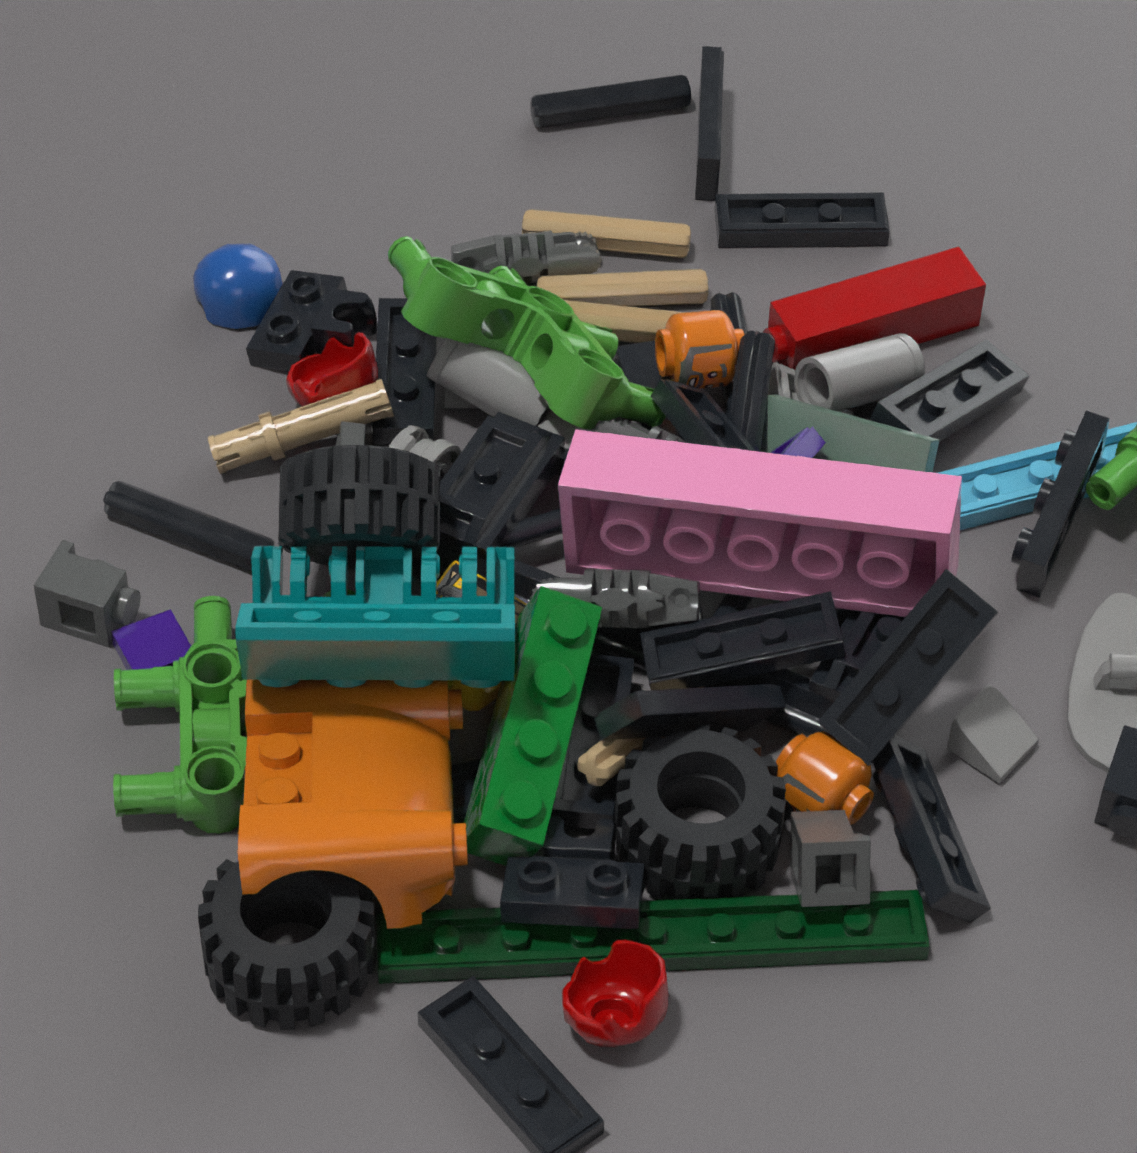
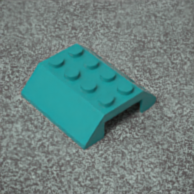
(382, 627)

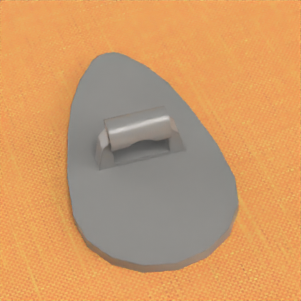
(1104, 680)

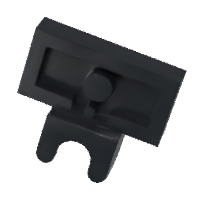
(306, 316)
(574, 882)

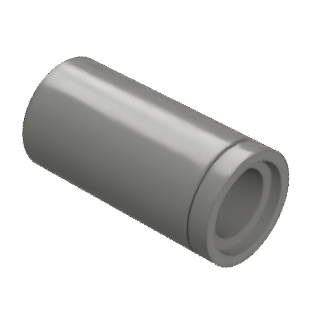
(859, 372)
(488, 381)

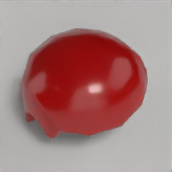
(333, 371)
(618, 996)

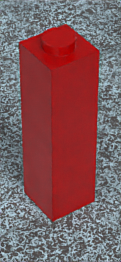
(914, 298)

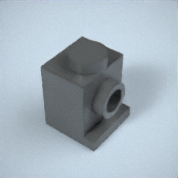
(84, 596)
(829, 860)

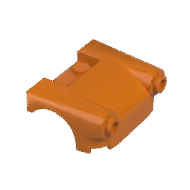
(353, 789)

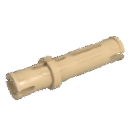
(298, 427)

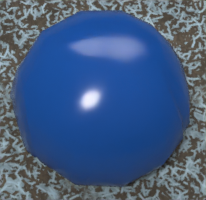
(237, 285)

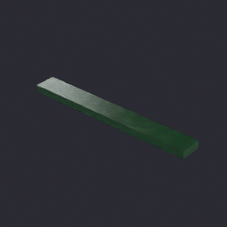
(683, 932)

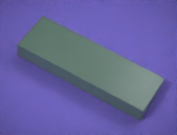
(847, 436)

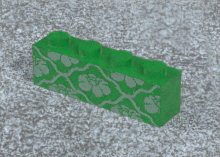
(531, 728)

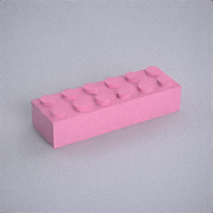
(759, 521)

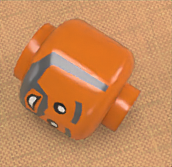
(698, 349)
(824, 776)

